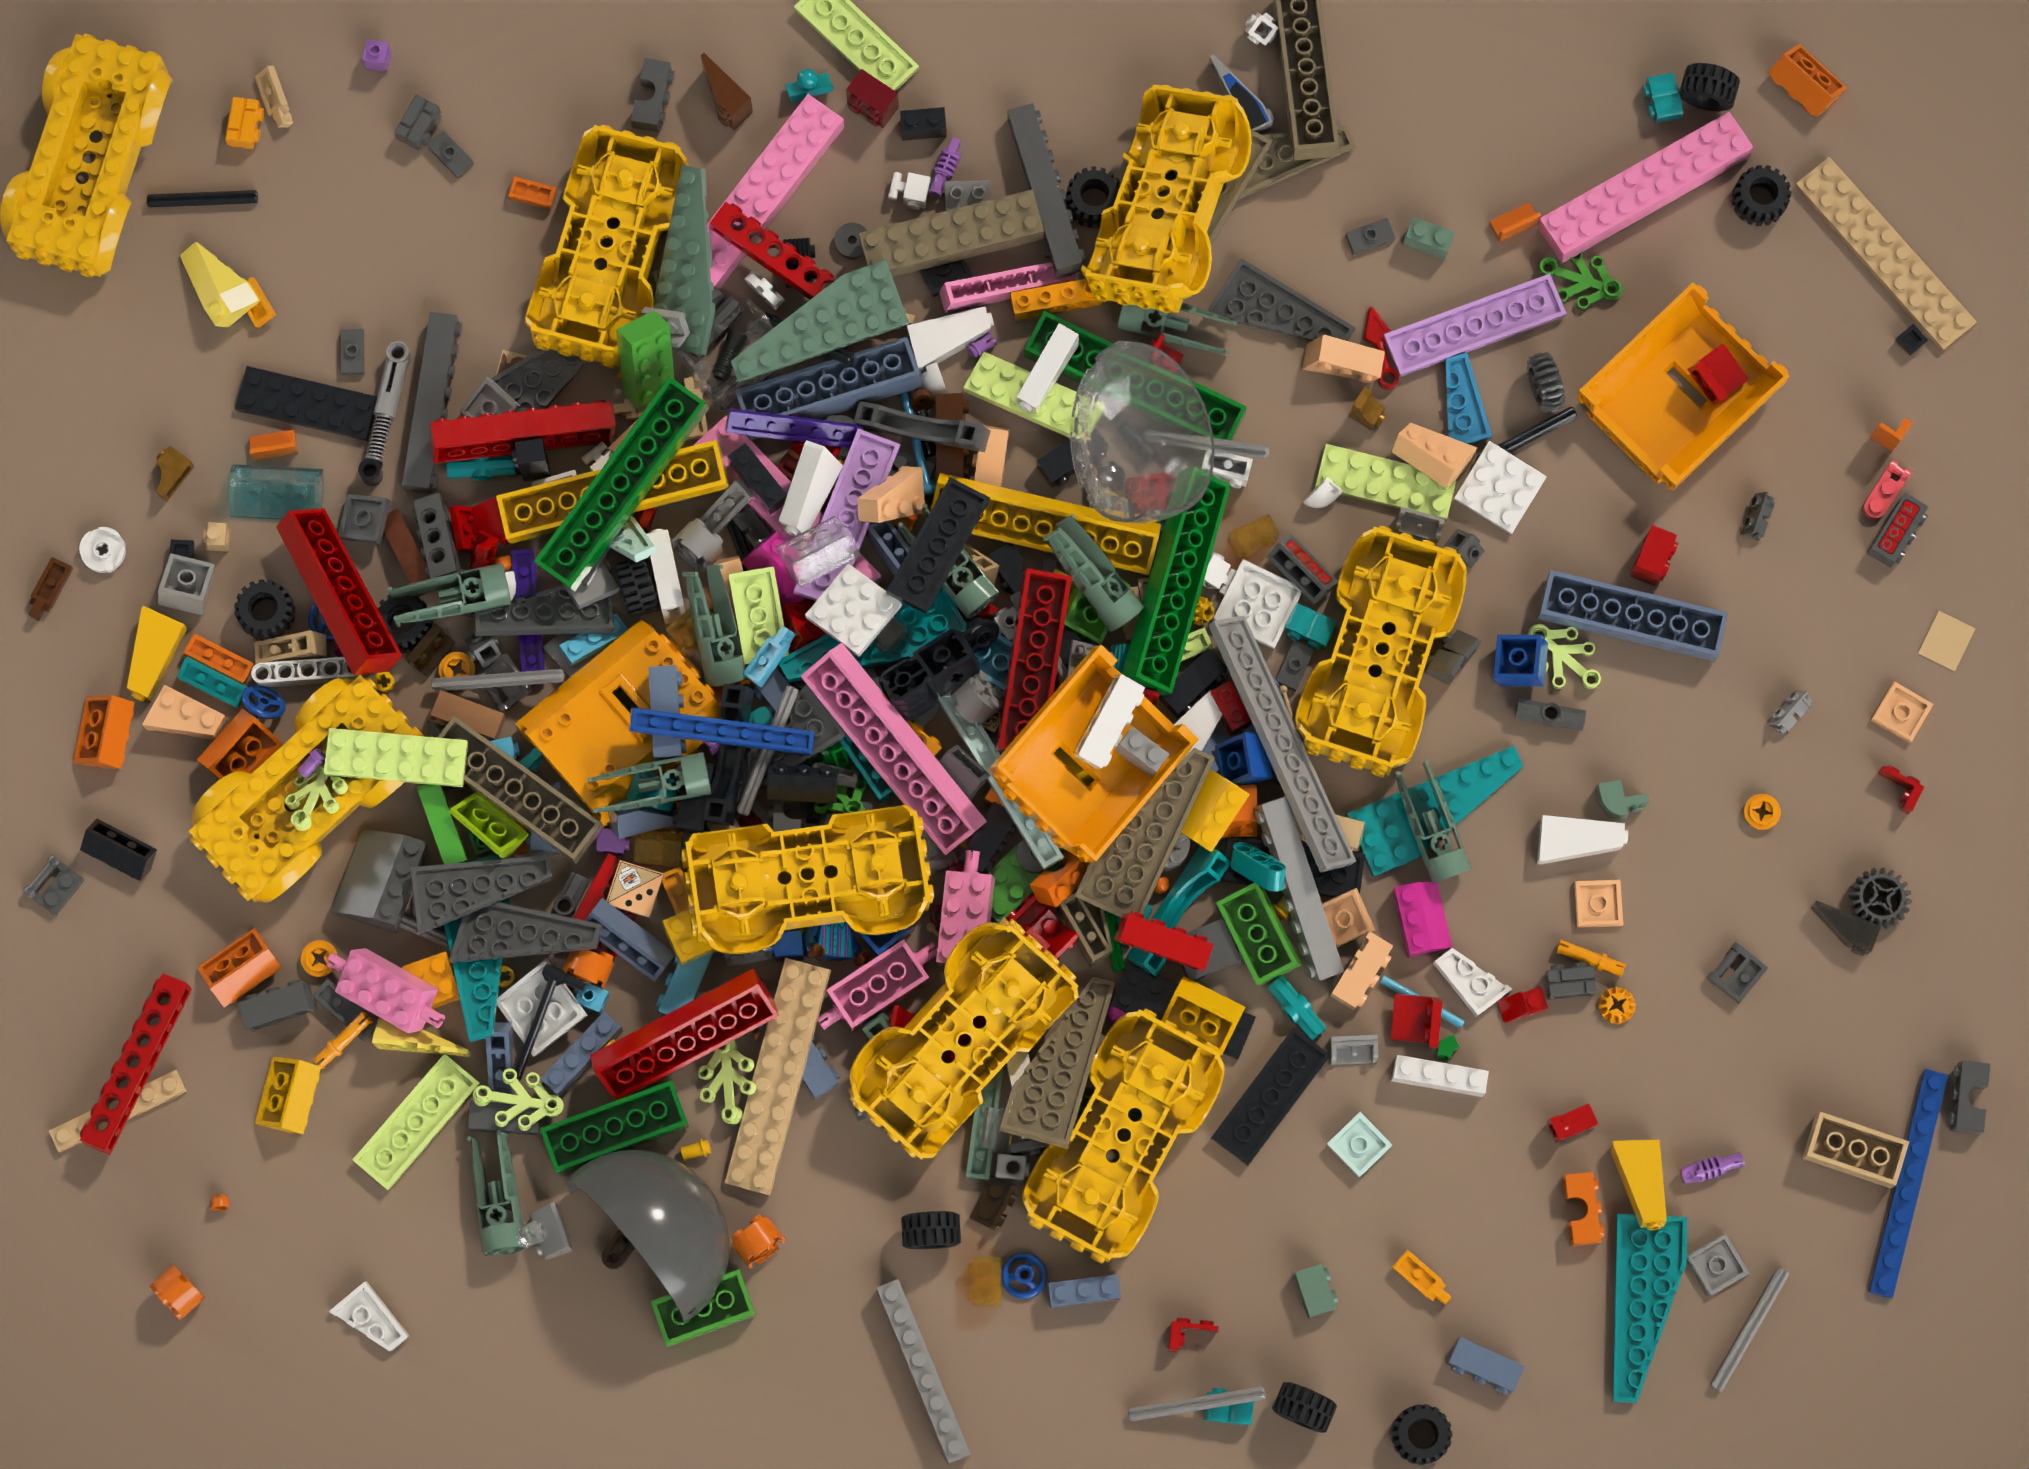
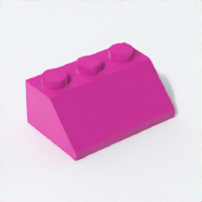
(766, 556)
(1421, 918)

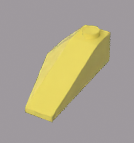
(220, 289)
(392, 1038)

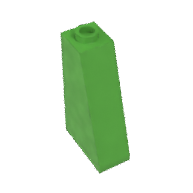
(442, 824)

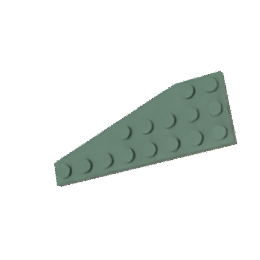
(686, 262)
(842, 314)

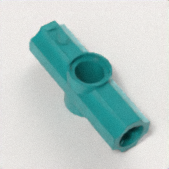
(482, 468)
(1297, 1008)

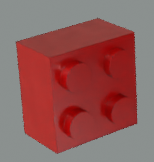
(1652, 558)

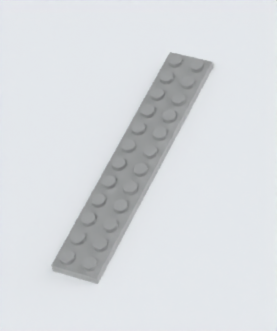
(1282, 743)

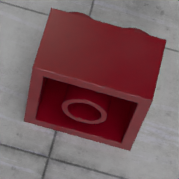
(872, 99)

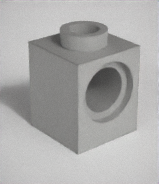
(1004, 1160)

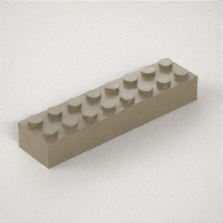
(1306, 79)
(954, 234)
(524, 794)

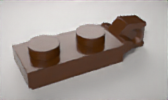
(49, 587)

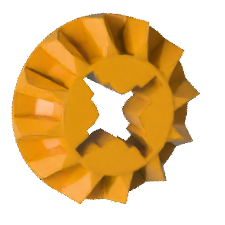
(453, 660)
(1770, 806)
(308, 960)
(1616, 1016)

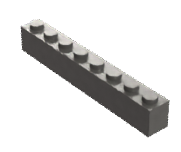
(1044, 181)
(431, 399)

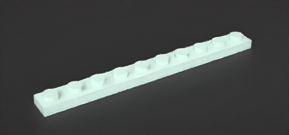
(984, 754)

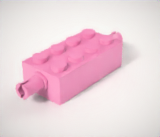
(964, 905)
(877, 985)
(386, 990)

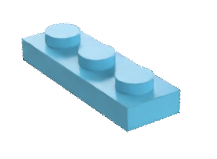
(587, 644)

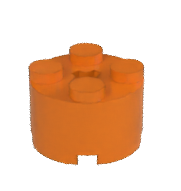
(589, 966)
(757, 1240)
(176, 1292)

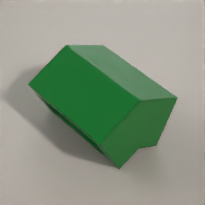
(836, 756)
(1446, 1048)

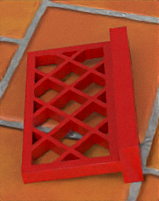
(596, 891)

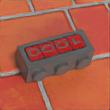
(1898, 530)
(1302, 569)

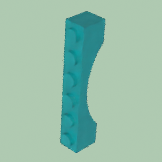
(1200, 873)

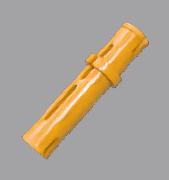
(1599, 961)
(336, 1046)

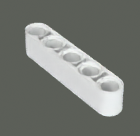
(297, 667)

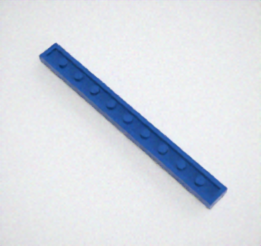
(1908, 1184)

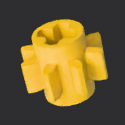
(1204, 611)

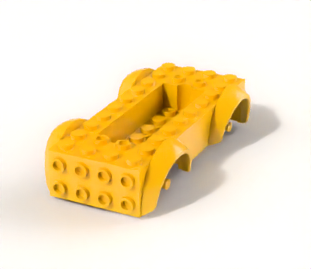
(85, 91)
(1169, 257)
(572, 301)
(1380, 718)
(244, 813)
(746, 909)
(987, 974)
(1106, 1203)

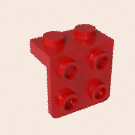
(470, 520)

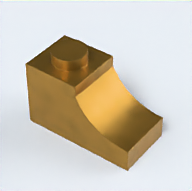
(1367, 410)
(173, 469)

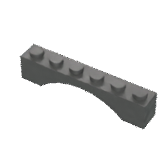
(940, 431)

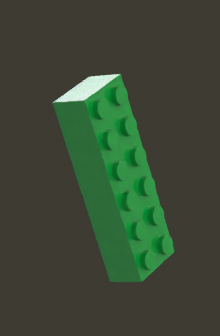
(614, 1127)

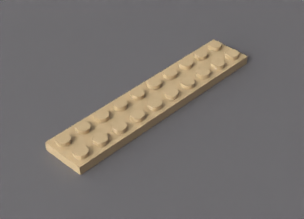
(1885, 254)
(778, 1077)

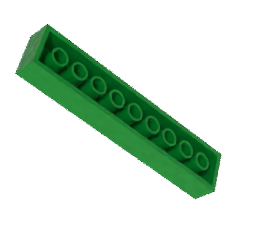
(1223, 412)
(622, 484)
(1174, 591)

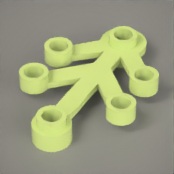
(1561, 653)
(301, 819)
(726, 1077)
(521, 1100)

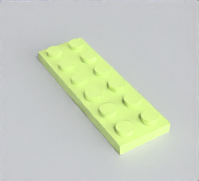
(858, 40)
(1000, 384)
(1384, 481)
(396, 757)
(416, 1122)

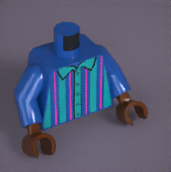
(833, 943)

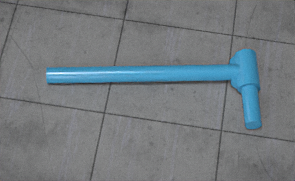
(929, 485)

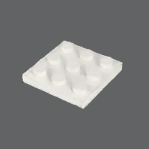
(1500, 487)
(1262, 599)
(853, 610)
(522, 1001)

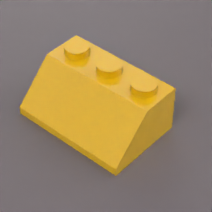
(1213, 810)
(1203, 1013)
(287, 1095)

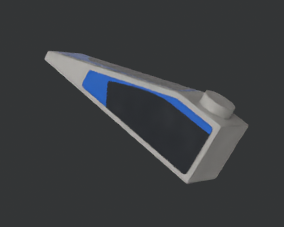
(1259, 117)

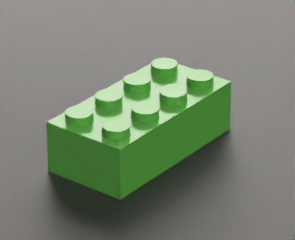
(644, 357)
(1259, 934)
(726, 1308)

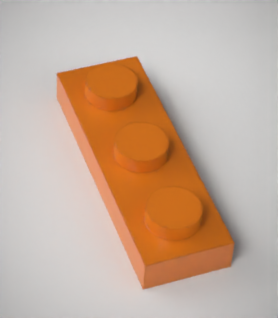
(219, 658)

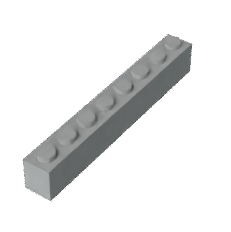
(1299, 890)
(923, 1371)

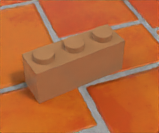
(478, 717)

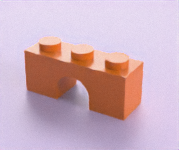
(1056, 886)
(1583, 1188)

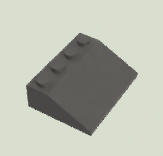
(379, 879)

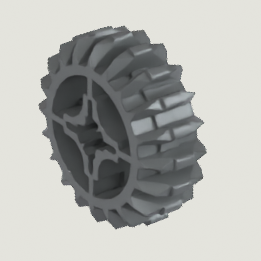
(1546, 382)
(1885, 905)

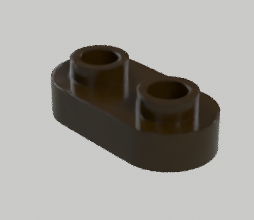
(618, 1247)

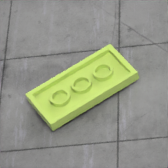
(756, 608)

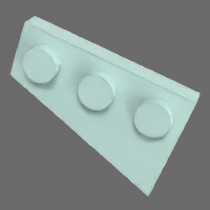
(633, 541)

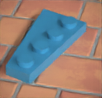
(1464, 405)

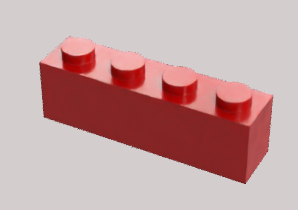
(1164, 941)

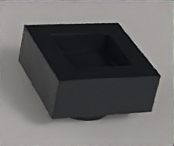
(1911, 339)
(182, 548)

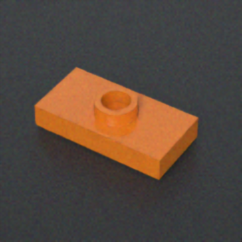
(532, 193)

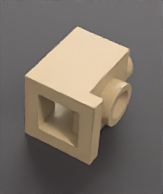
(217, 537)

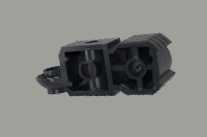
(937, 668)

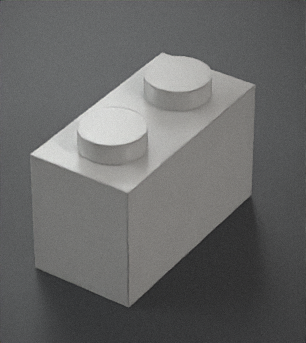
(1141, 752)

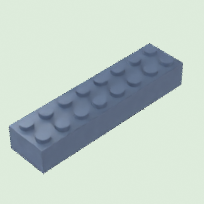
(836, 386)
(1632, 615)

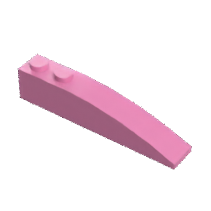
(997, 286)

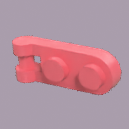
(1885, 491)

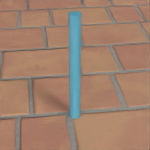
(1400, 989)

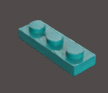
(212, 681)

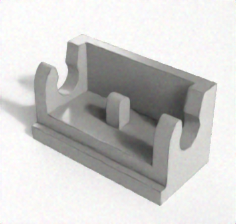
(1419, 525)
(1354, 1049)

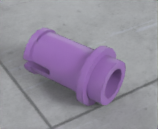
(981, 345)
(312, 762)

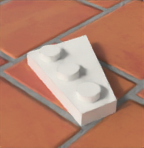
(1472, 984)
(371, 1316)

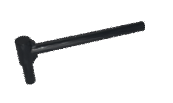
(554, 977)

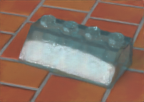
(273, 491)

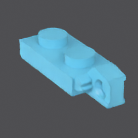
(769, 656)

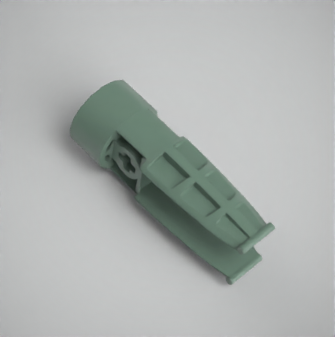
(1133, 317)
(1093, 573)
(490, 586)
(973, 594)
(715, 633)
(693, 776)
(1446, 862)
(500, 1235)

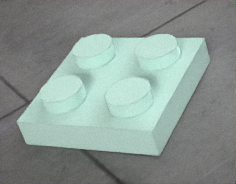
(1359, 1144)

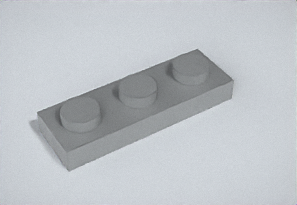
(727, 507)

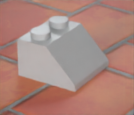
(186, 584)
(556, 1238)

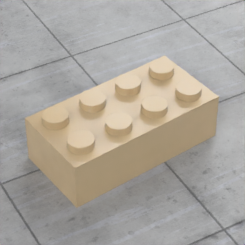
(1855, 1150)

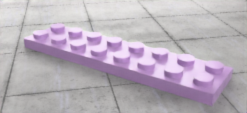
(1474, 325)
(865, 466)

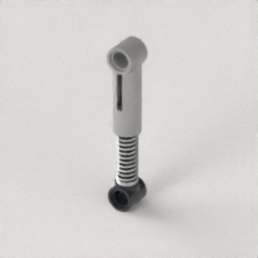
(385, 410)

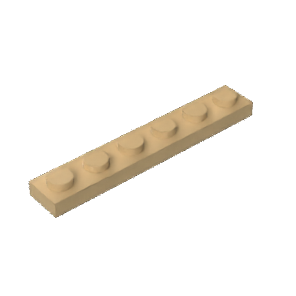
(152, 1095)

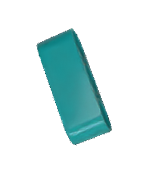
(1258, 866)

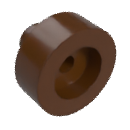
(921, 400)

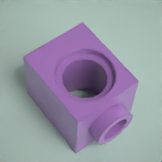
(377, 55)
(609, 843)

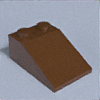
(729, 99)

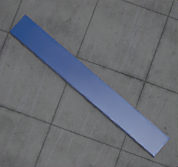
(721, 731)

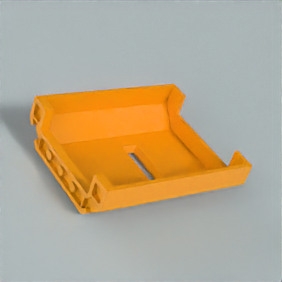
(1652, 414)
(587, 728)
(1046, 790)

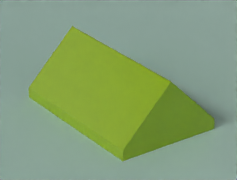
(490, 824)

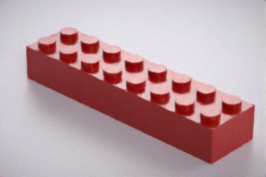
(496, 434)
(339, 591)
(1033, 651)
(684, 1035)

